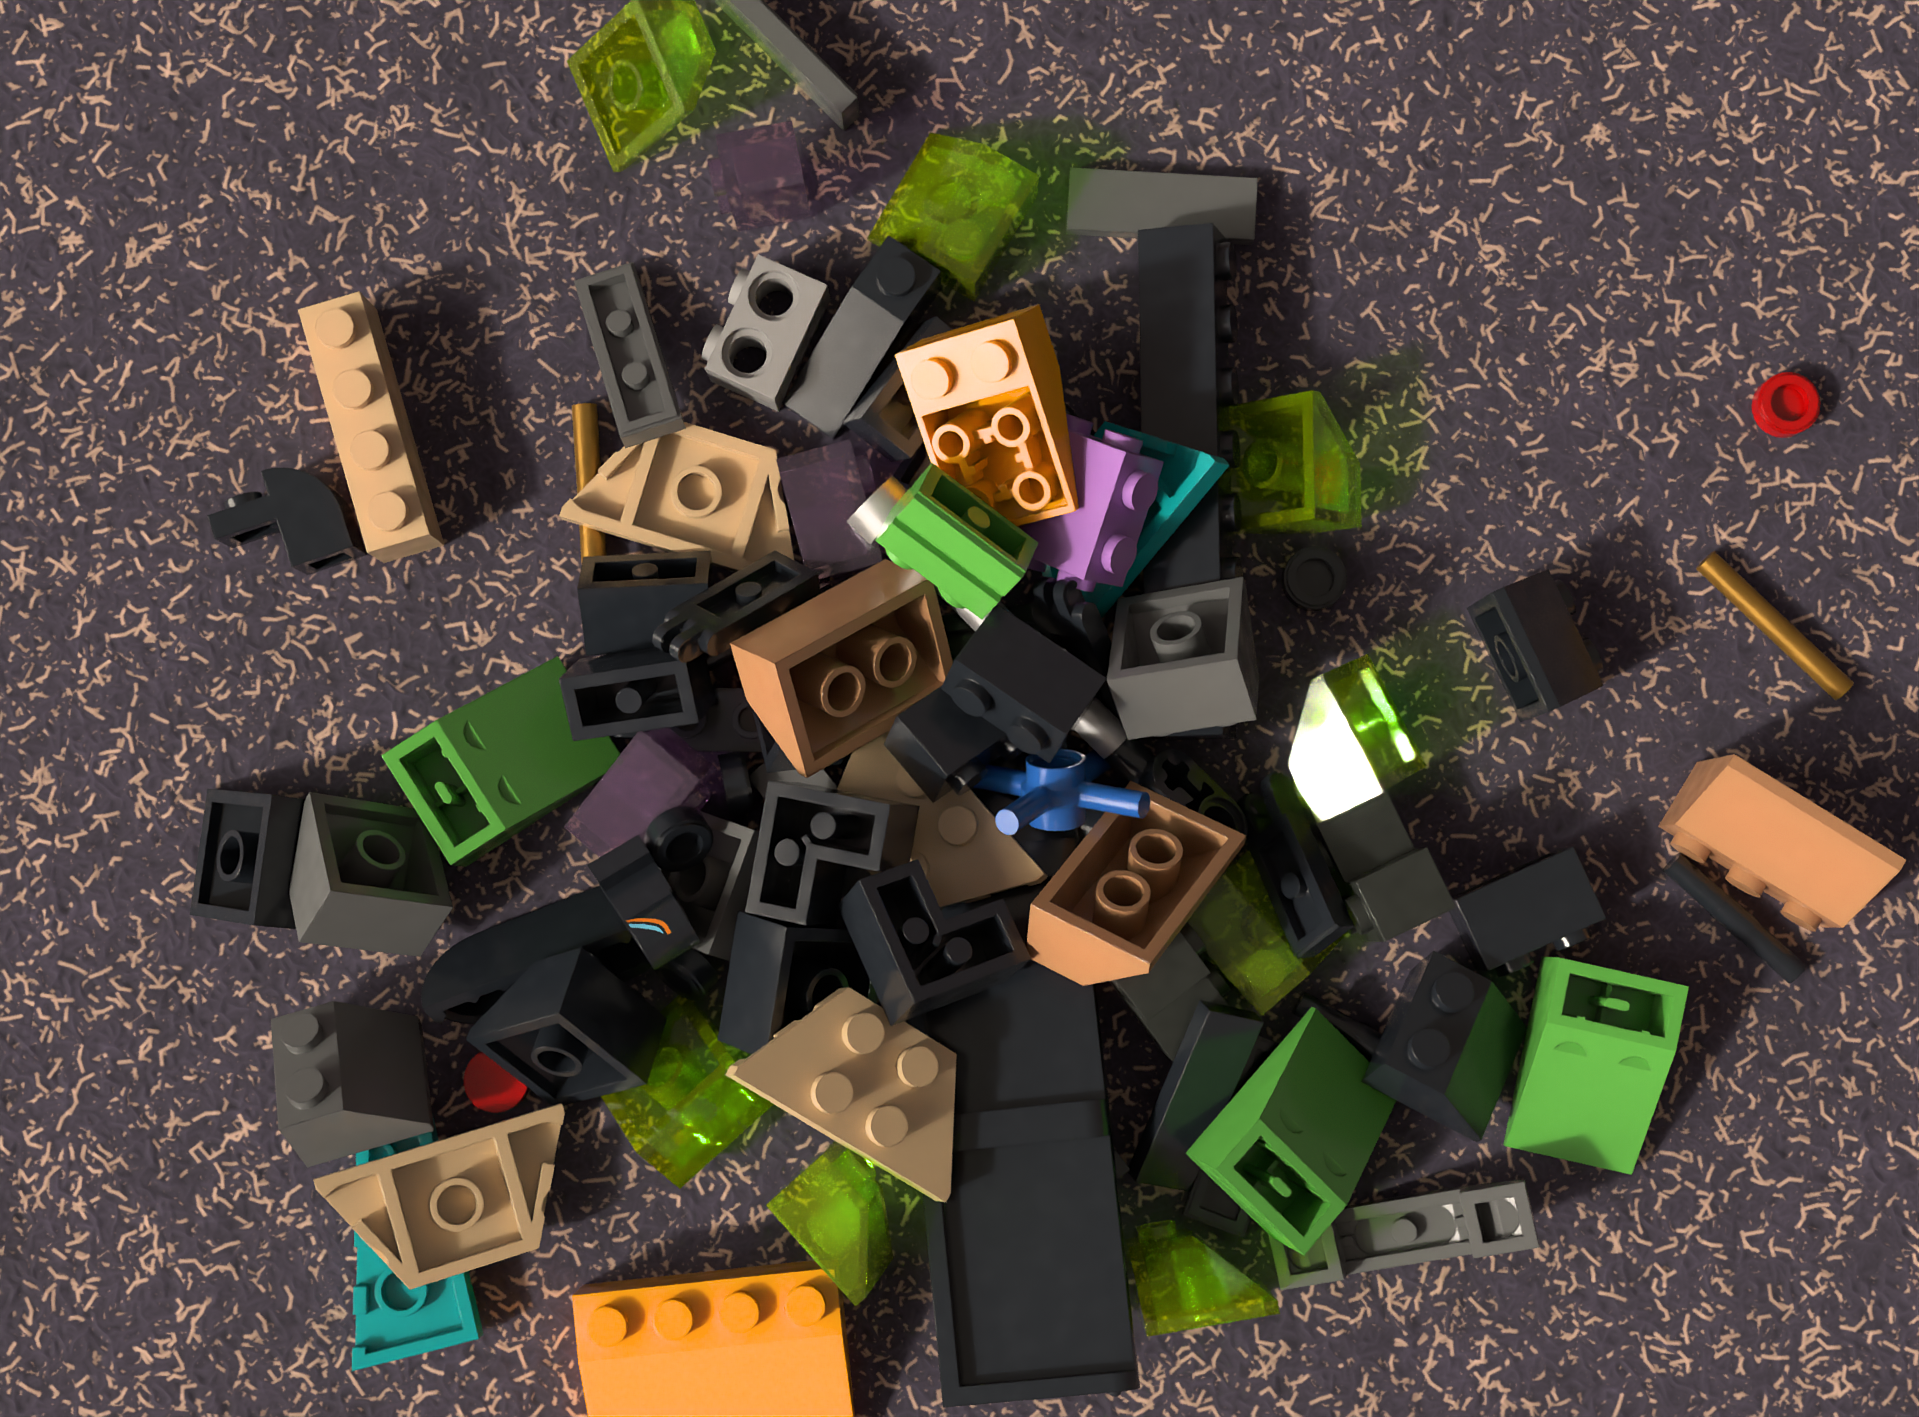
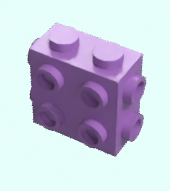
(1113, 499)

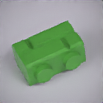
(956, 542)

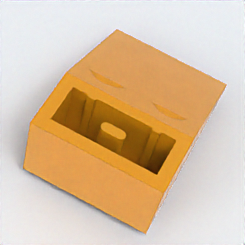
(996, 413)

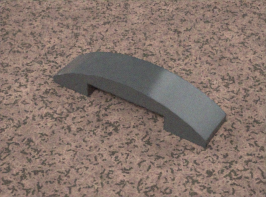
(1414, 1230)

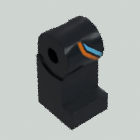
(644, 902)

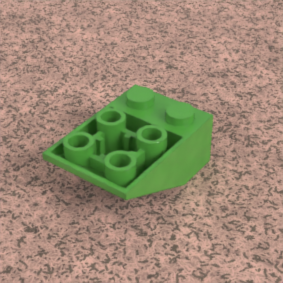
(497, 764)
(1593, 1063)
(1297, 1134)

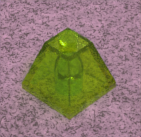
(643, 74)
(1294, 467)
(1349, 741)
(838, 1218)
(1189, 1283)

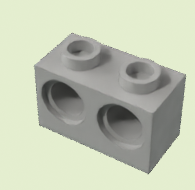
(781, 337)

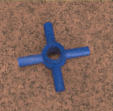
(1059, 792)

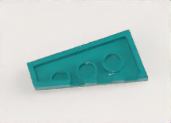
(403, 1321)

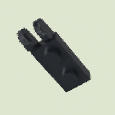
(1293, 868)

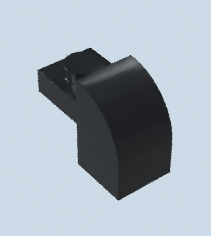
(308, 514)

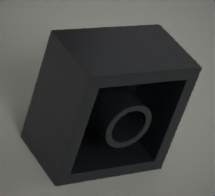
(782, 973)

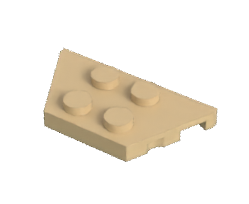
(690, 496)
(953, 837)
(864, 1086)
(454, 1198)

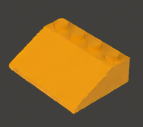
(716, 1344)

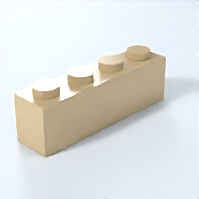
(371, 427)

